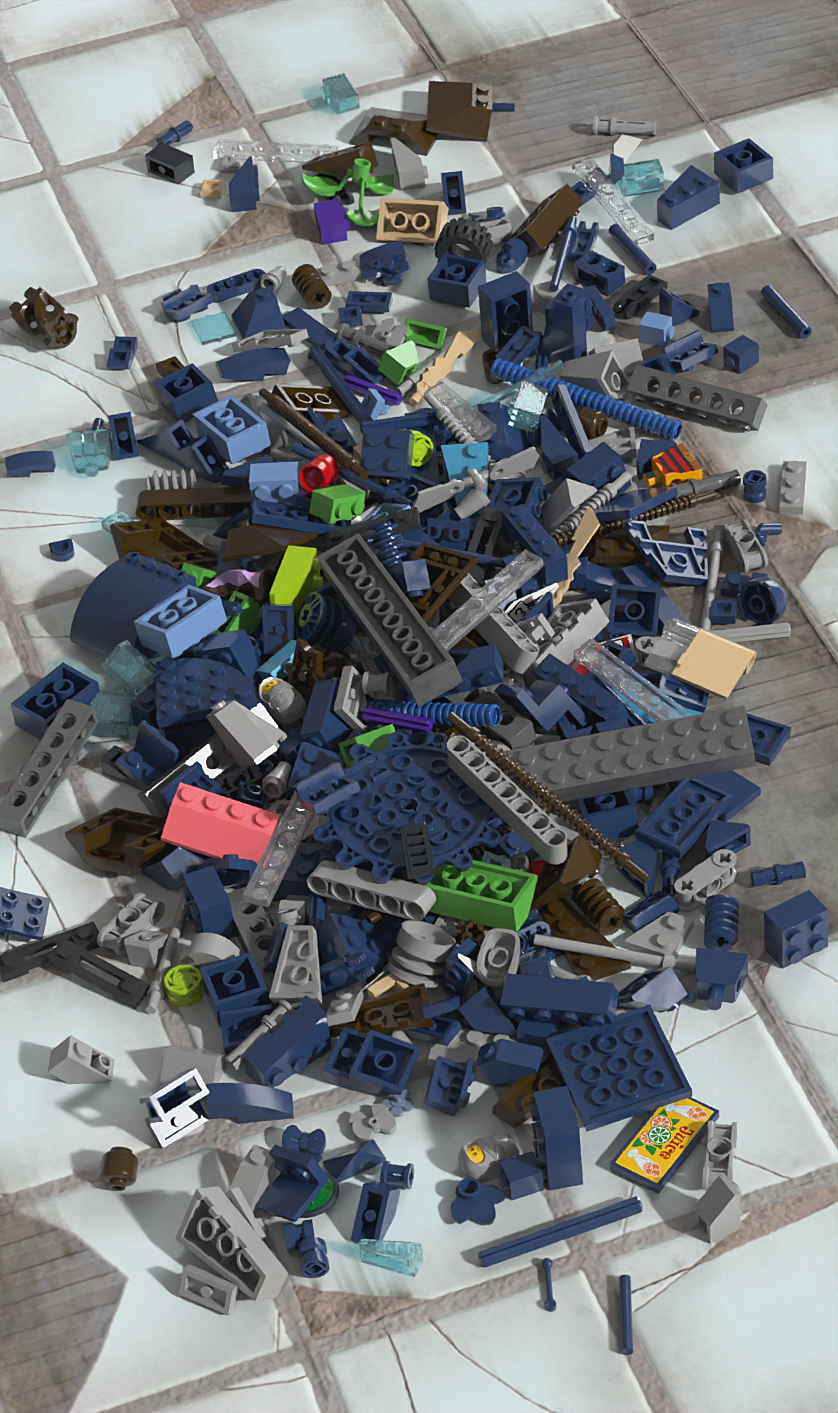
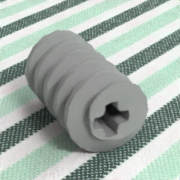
(173, 481)

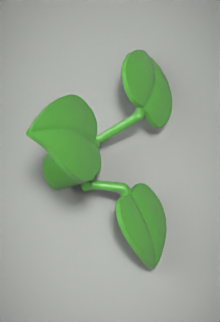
(359, 174)

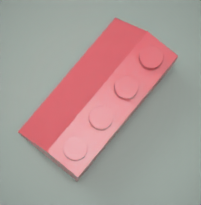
(217, 825)

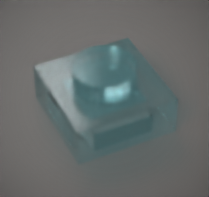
(116, 517)

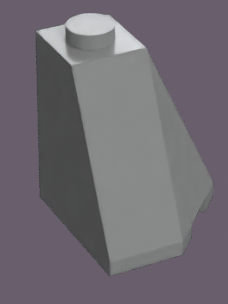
(597, 373)
(244, 732)

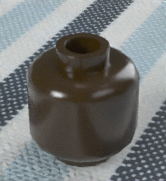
(593, 422)
(119, 1168)

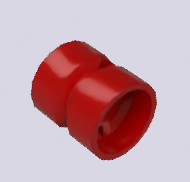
(318, 473)

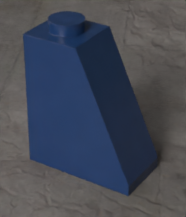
(320, 722)

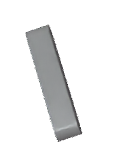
(359, 888)

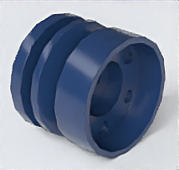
(325, 622)

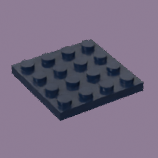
(619, 1068)

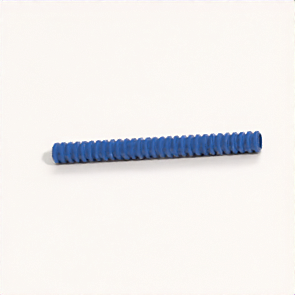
(586, 398)
(472, 714)

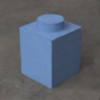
(656, 329)

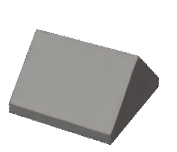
(626, 352)
(564, 502)
(181, 1058)

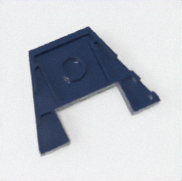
(672, 560)

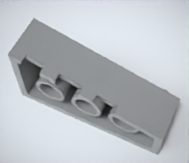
(573, 626)
(230, 1245)

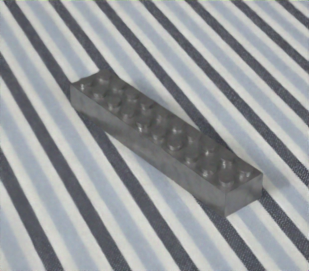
(389, 620)
(638, 755)

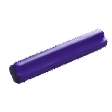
(362, 386)
(398, 719)

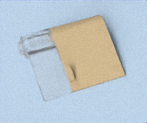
(700, 658)

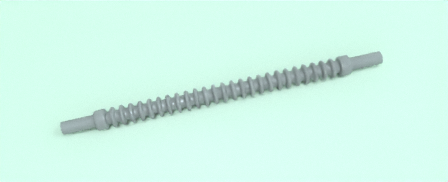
(457, 429)
(598, 500)

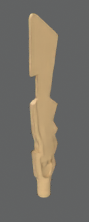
(461, 345)
(583, 534)

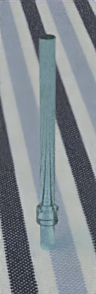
(541, 375)

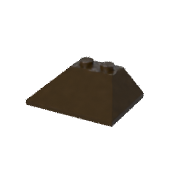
(459, 109)
(398, 125)
(258, 539)
(162, 542)
(619, 548)
(445, 572)
(119, 840)

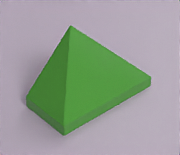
(425, 333)

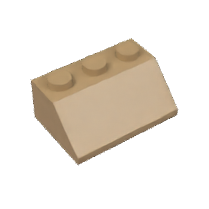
(411, 220)

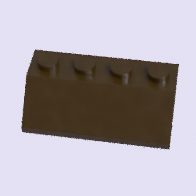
(547, 219)

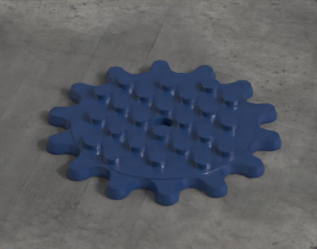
(402, 778)

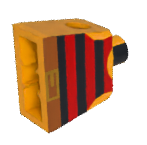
(672, 466)

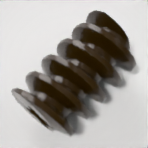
(311, 286)
(599, 906)

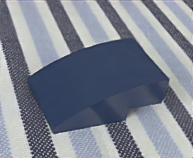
(370, 1062)

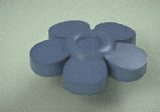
(398, 1103)

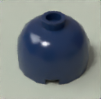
(762, 601)

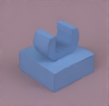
(374, 404)

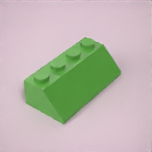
(485, 893)

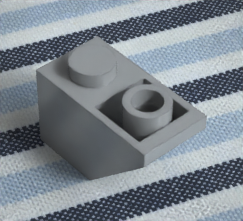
(80, 1063)
(719, 1210)

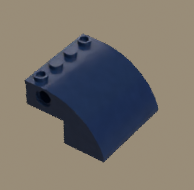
(119, 598)

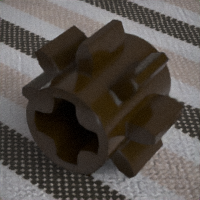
(469, 930)

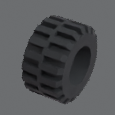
(465, 233)

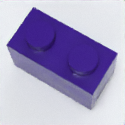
(331, 221)

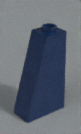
(565, 328)

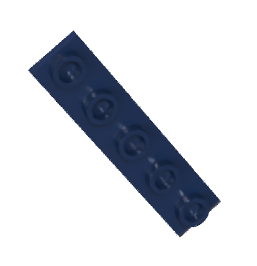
(180, 447)

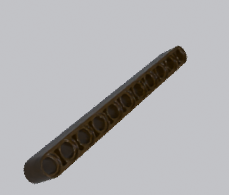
(200, 502)

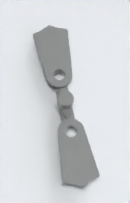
(440, 493)

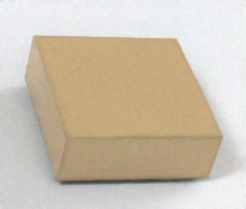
(212, 189)

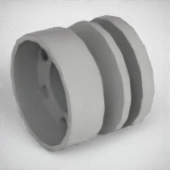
(421, 953)

